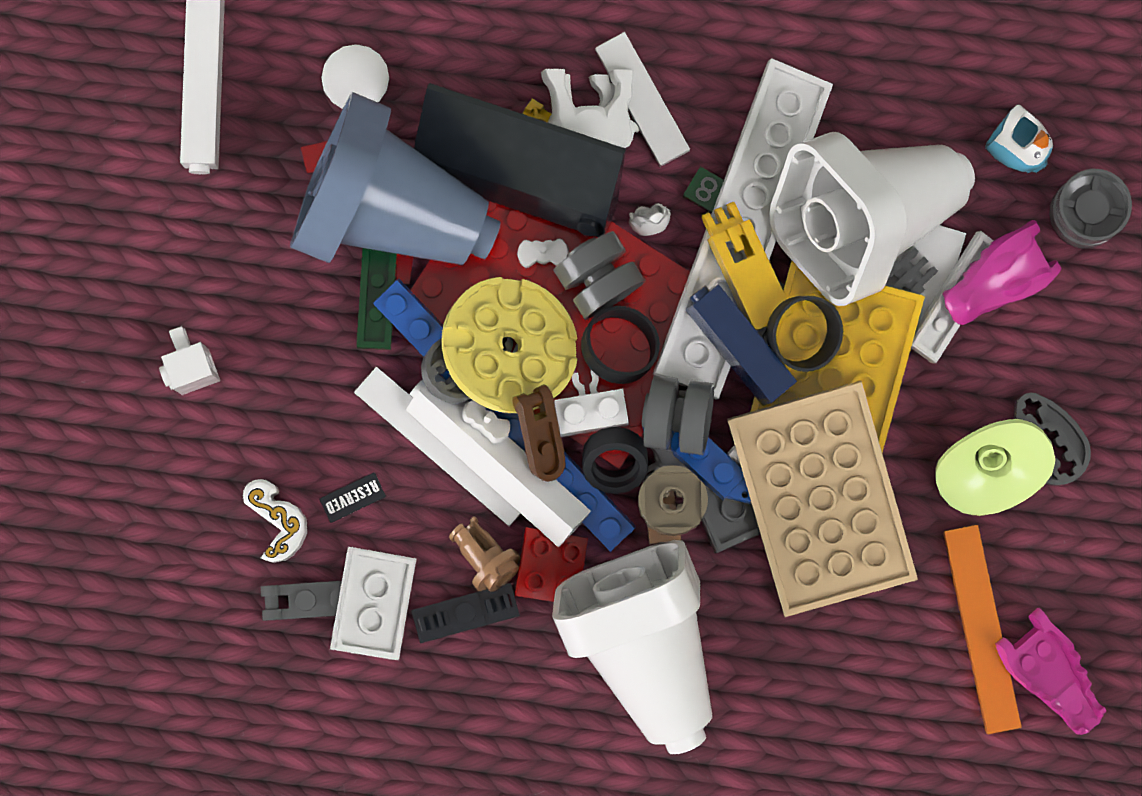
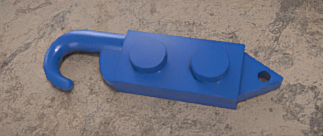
(714, 470)

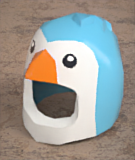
(1020, 142)

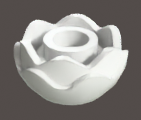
(650, 220)

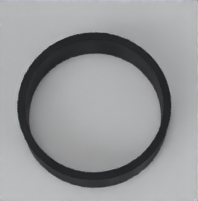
(641, 322)

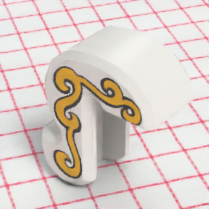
(282, 514)

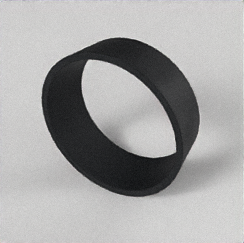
(833, 336)

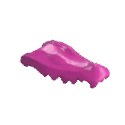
(1003, 275)
(1052, 671)

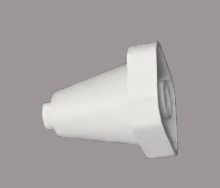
(855, 211)
(643, 639)

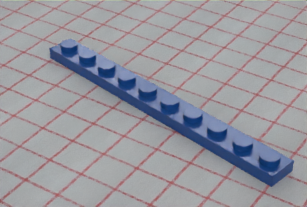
(422, 331)

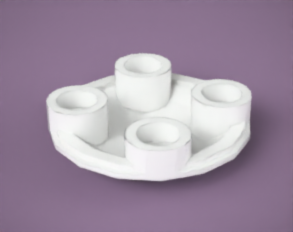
(354, 70)

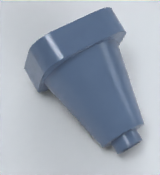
(387, 196)

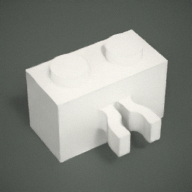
(189, 366)
(590, 411)

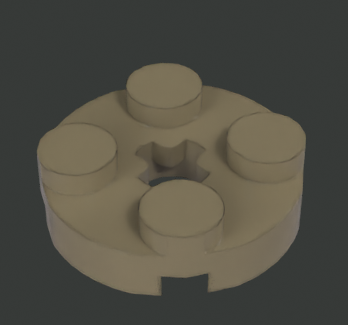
(659, 515)

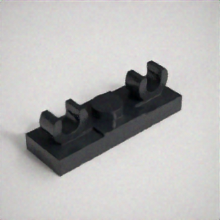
(465, 613)

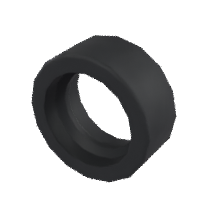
(615, 439)

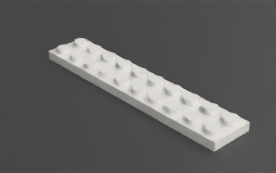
(780, 117)

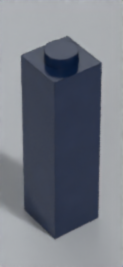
(740, 344)

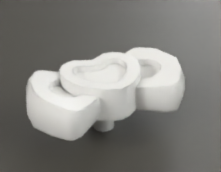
(542, 252)
(486, 422)

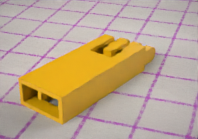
(752, 279)

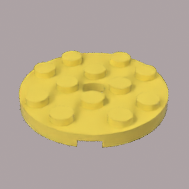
(513, 310)

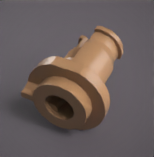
(487, 558)

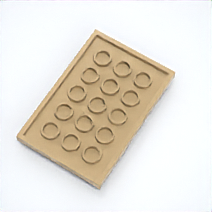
(822, 498)

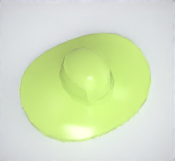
(995, 467)

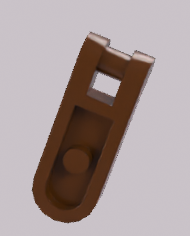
(541, 433)

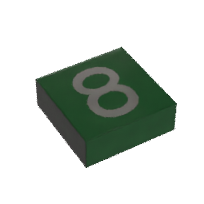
(704, 189)

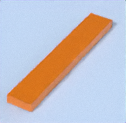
(981, 629)

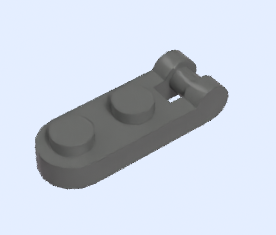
(305, 600)

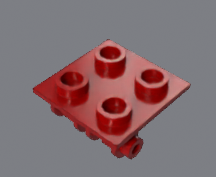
(546, 566)

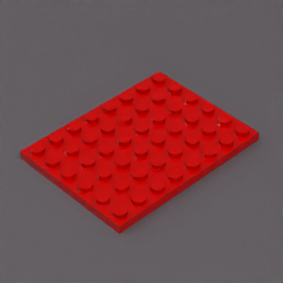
(613, 340)

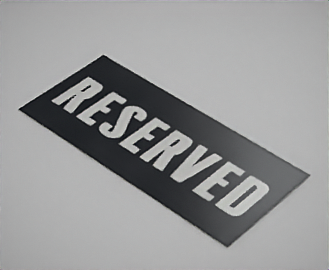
(352, 497)

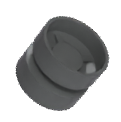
(1090, 208)
(593, 266)
(668, 414)

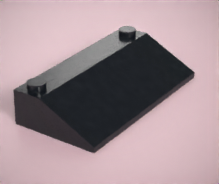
(522, 160)

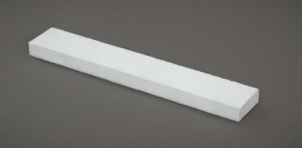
(391, 403)

